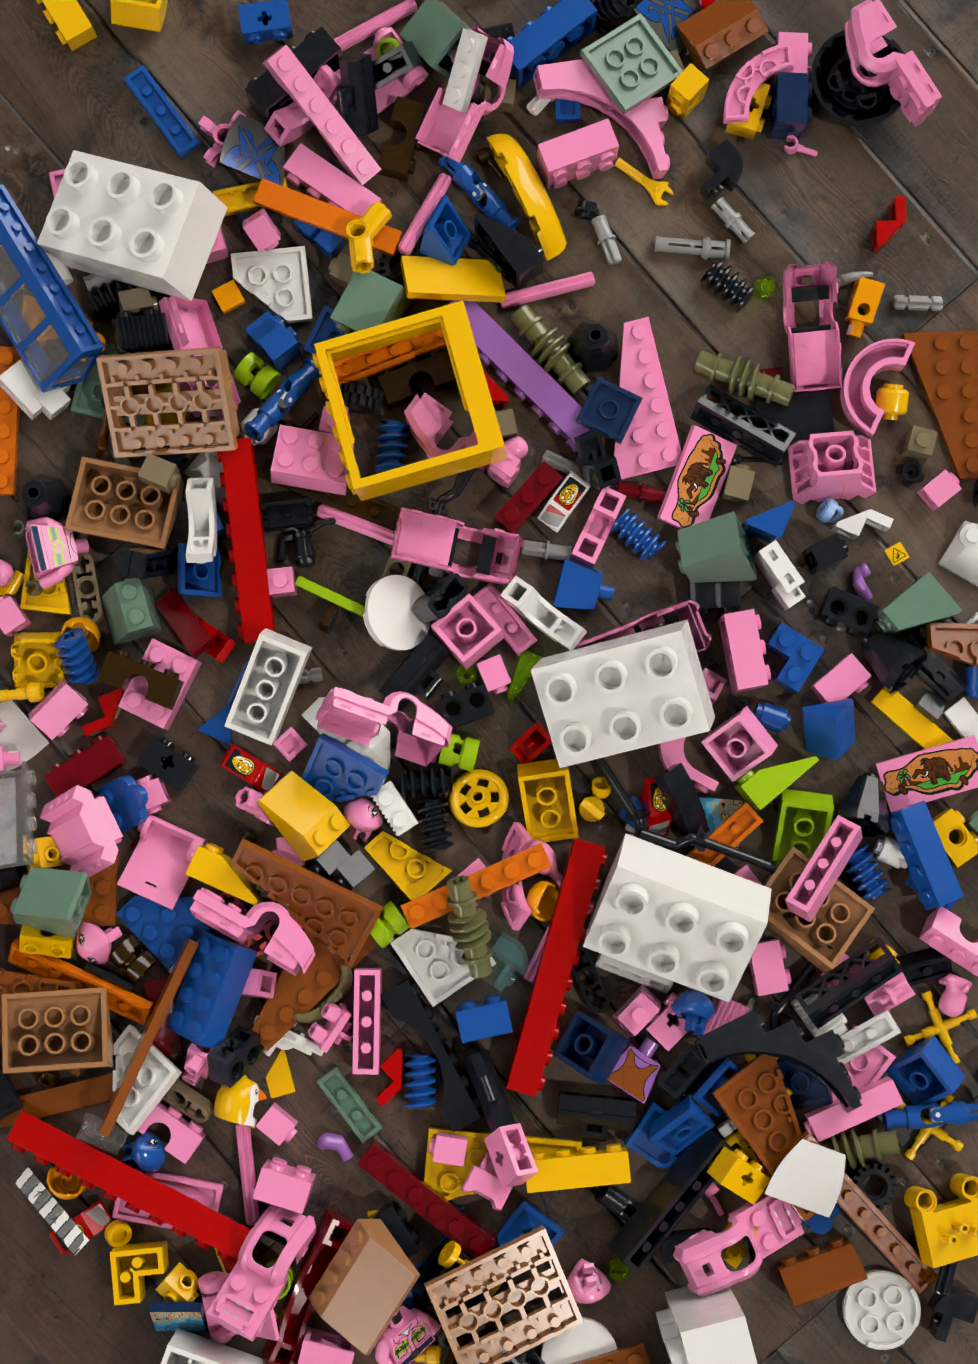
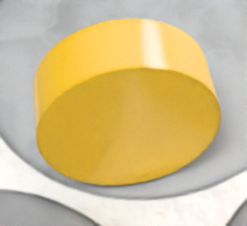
(118, 1233)

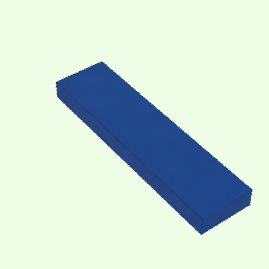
(162, 111)

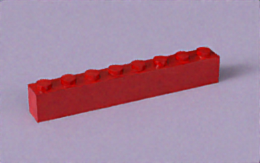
(248, 540)

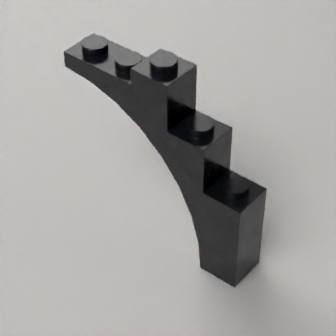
(785, 1042)

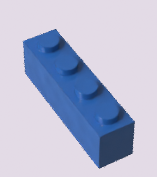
(925, 855)

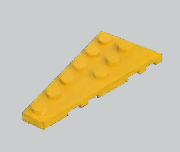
(449, 1178)

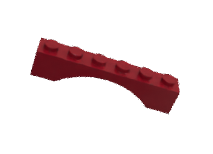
(442, 1214)
(297, 1307)

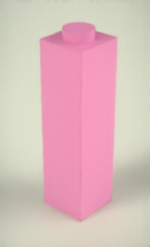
(833, 1118)

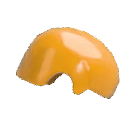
(90, 629)
(542, 899)
(62, 1186)

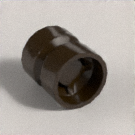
(133, 959)

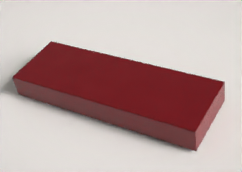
(184, 623)
(166, 1040)

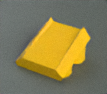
(37, 659)

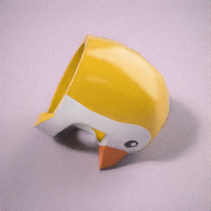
(238, 1102)

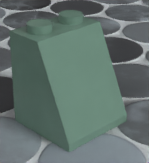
(435, 34)
(369, 302)
(716, 551)
(916, 606)
(131, 611)
(52, 900)

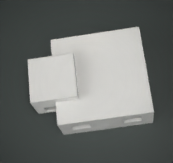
(27, 394)
(780, 574)

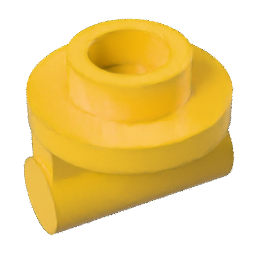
(591, 809)

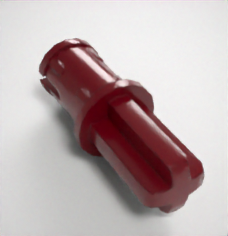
(641, 492)

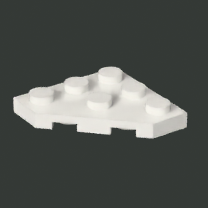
(277, 280)
(433, 963)
(151, 1083)

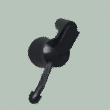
(304, 552)

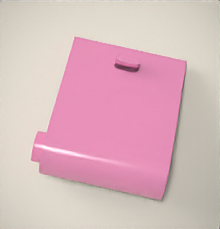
(400, 87)
(160, 860)
(209, 1288)

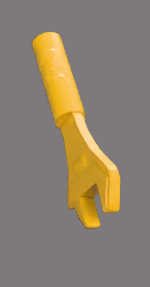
(653, 187)

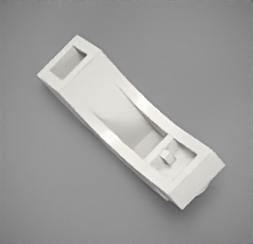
(202, 520)
(541, 614)

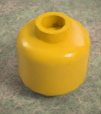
(892, 400)

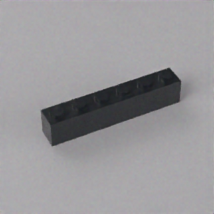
(668, 1203)

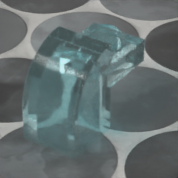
(513, 955)

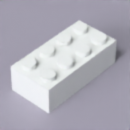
(268, 686)

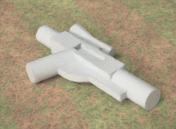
(294, 1040)

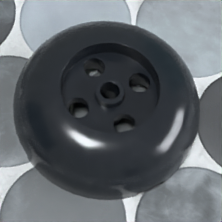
(829, 87)

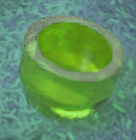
(765, 286)
(460, 675)
(618, 1265)

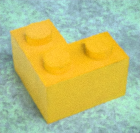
(130, 1266)

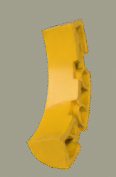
(529, 193)

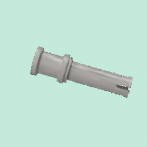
(706, 249)

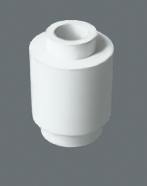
(888, 852)

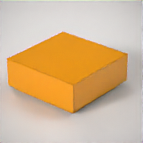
(228, 296)

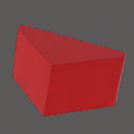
(531, 743)

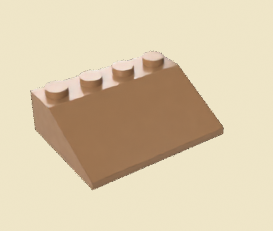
(117, 506)
(834, 924)
(56, 1031)
(364, 1284)

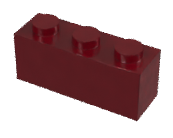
(528, 498)
(87, 765)

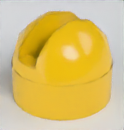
(600, 788)

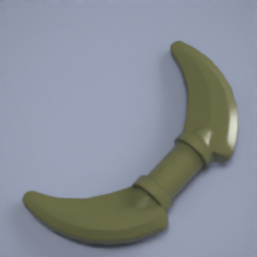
(338, 993)

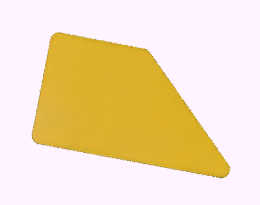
(279, 1077)

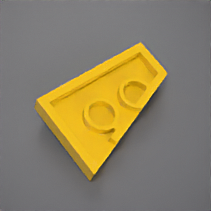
(51, 600)
(406, 867)

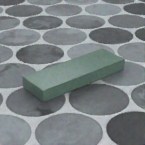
(349, 1104)

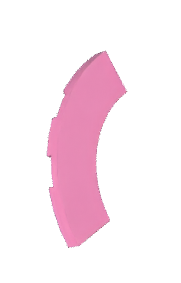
(751, 77)
(514, 901)

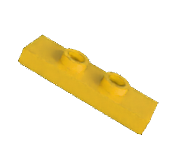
(239, 197)

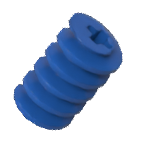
(391, 445)
(637, 535)
(77, 657)
(866, 874)
(420, 1080)

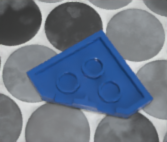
(341, 772)
(162, 928)

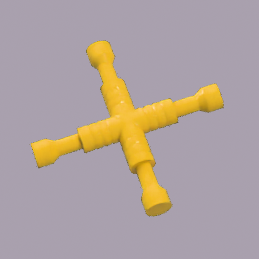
(940, 1027)
(936, 1131)

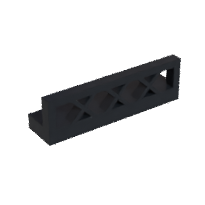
(740, 428)
(851, 986)

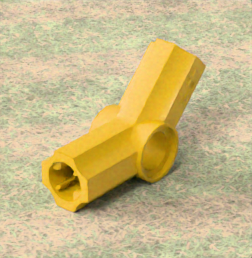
(361, 236)

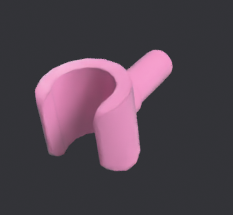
(797, 147)
(710, 1193)

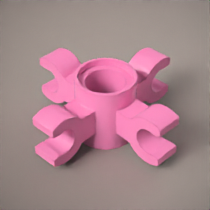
(217, 132)

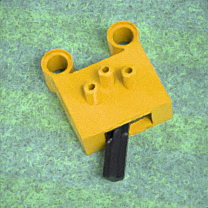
(947, 1229)

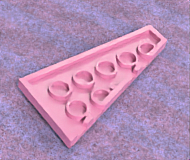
(652, 435)

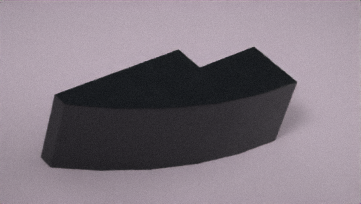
(681, 799)

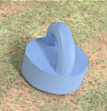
(827, 509)

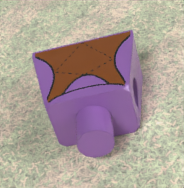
(636, 1069)

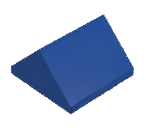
(445, 234)
(769, 524)
(199, 579)
(829, 728)
(715, 1077)
(680, 1126)

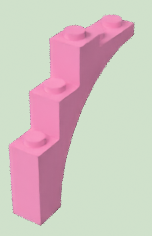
(578, 83)

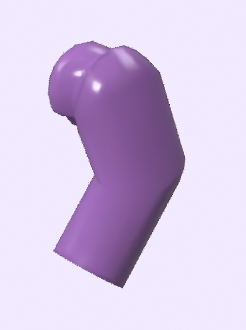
(859, 584)
(335, 1142)

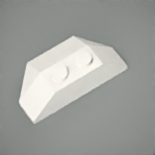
(379, 746)

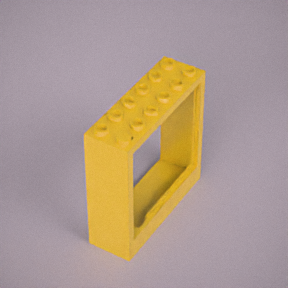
(471, 385)

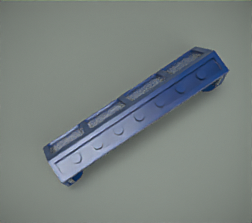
(39, 307)

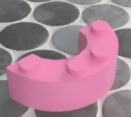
(855, 391)

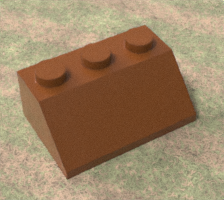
(720, 30)
(820, 1271)

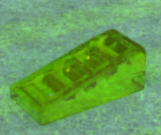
(522, 674)

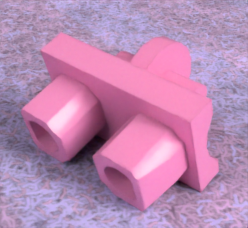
(889, 995)
(335, 1028)
(196, 1064)

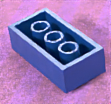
(550, 37)
(211, 989)

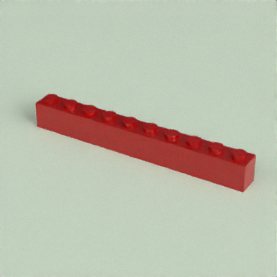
(555, 966)
(129, 1185)

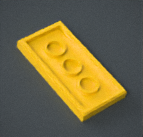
(440, 281)

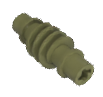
(549, 350)
(745, 378)
(469, 926)
(864, 1146)

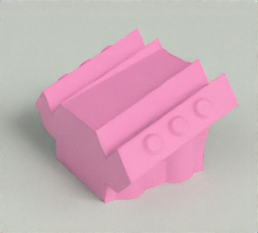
(832, 467)
(83, 830)

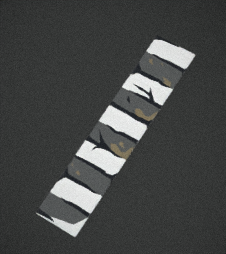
(51, 1211)

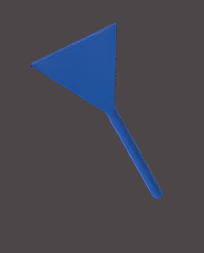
(216, 725)

